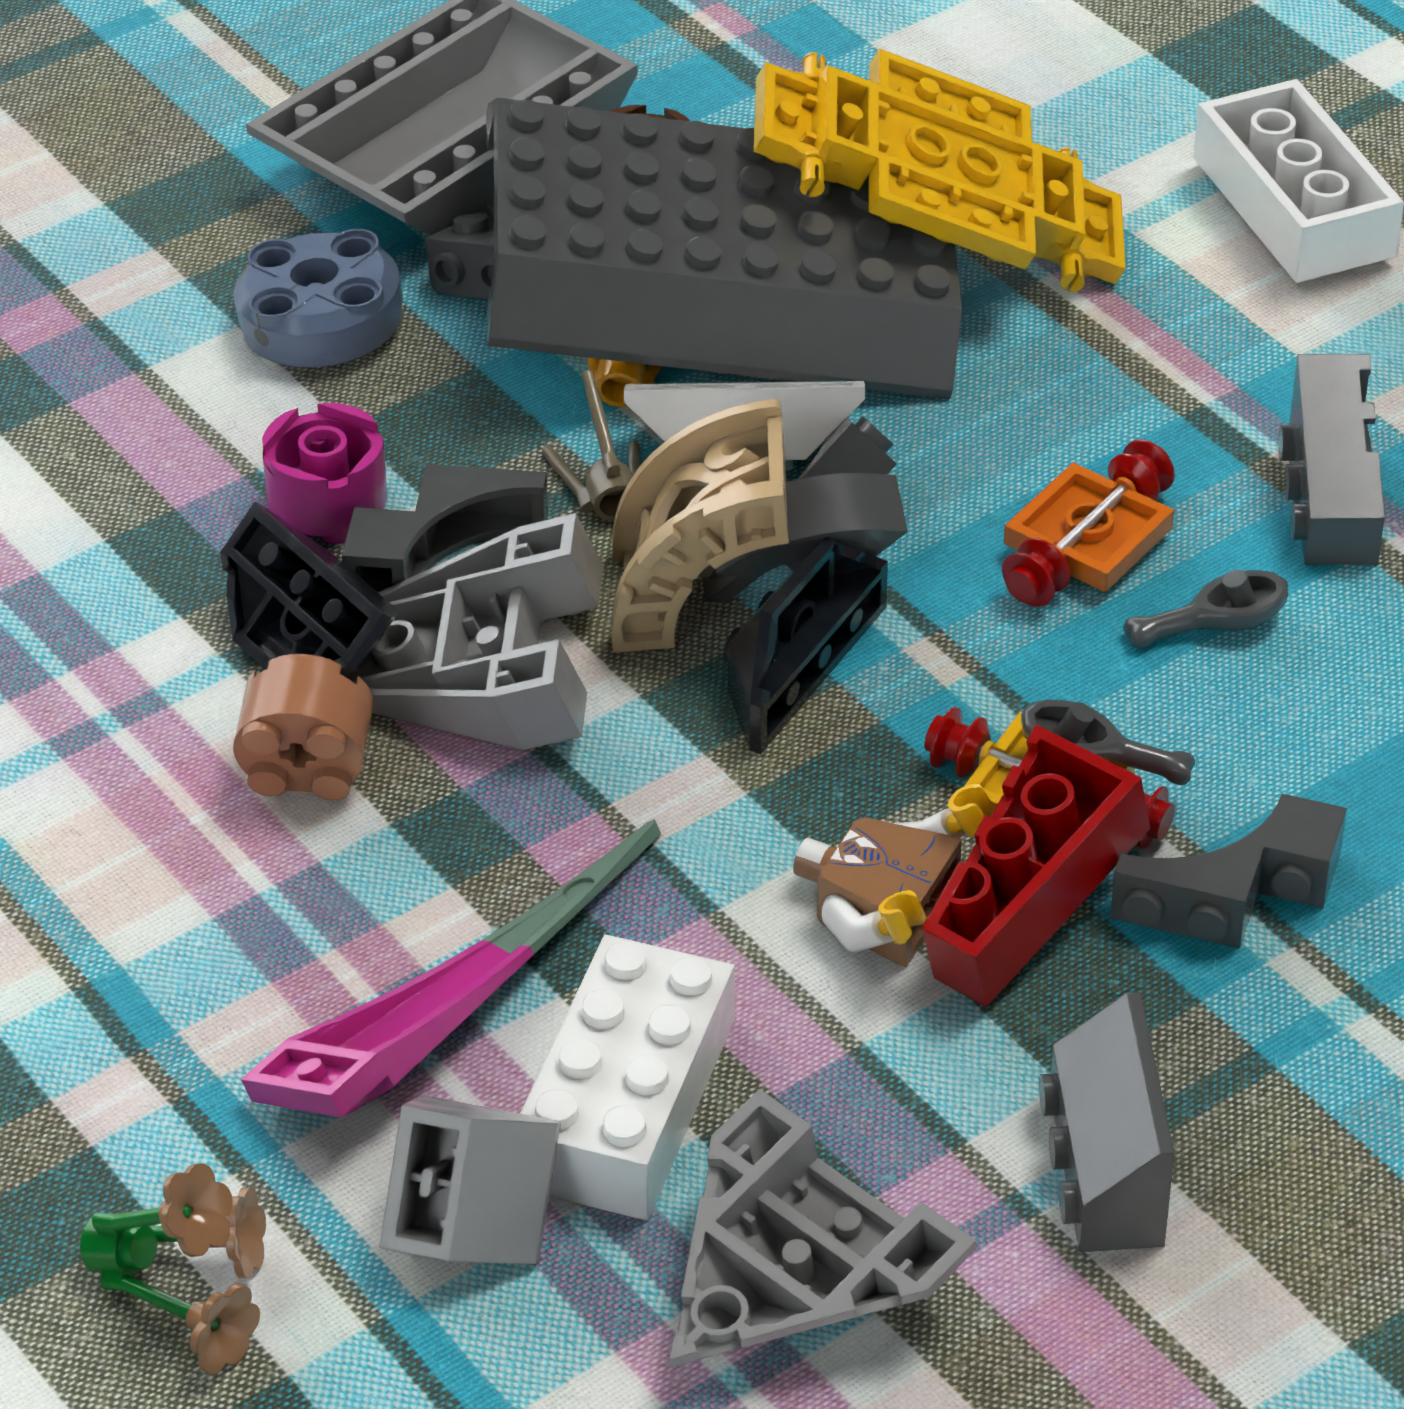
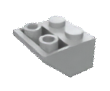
(469, 1183)

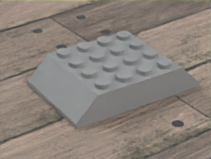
(412, 110)

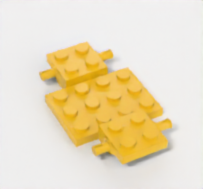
(941, 162)

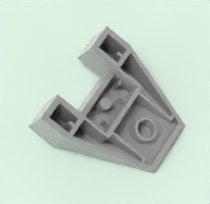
(469, 633)

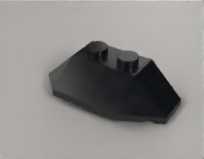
(298, 596)
(801, 636)

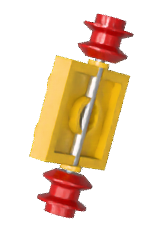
(992, 761)

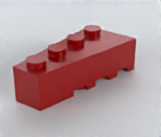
(1032, 863)

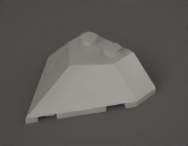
(795, 1242)

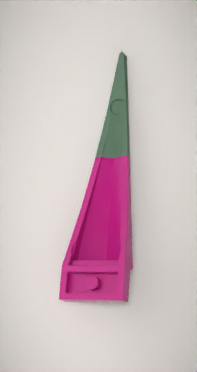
(378, 1043)

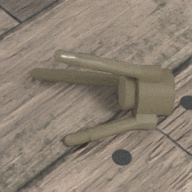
(607, 475)

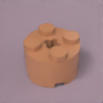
(303, 727)

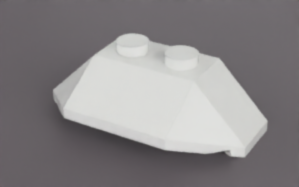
(807, 408)

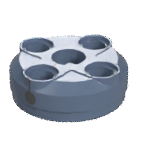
(318, 298)

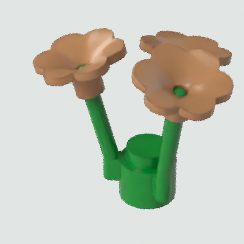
(198, 1217)

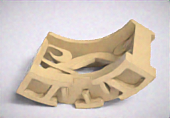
(673, 540)

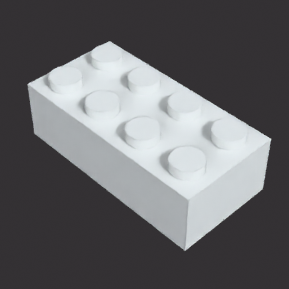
(1297, 180)
(631, 1071)

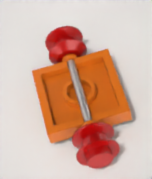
(1089, 525)

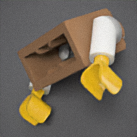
(889, 875)

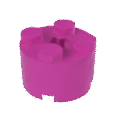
(324, 468)

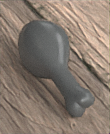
(1226, 603)
(1098, 735)

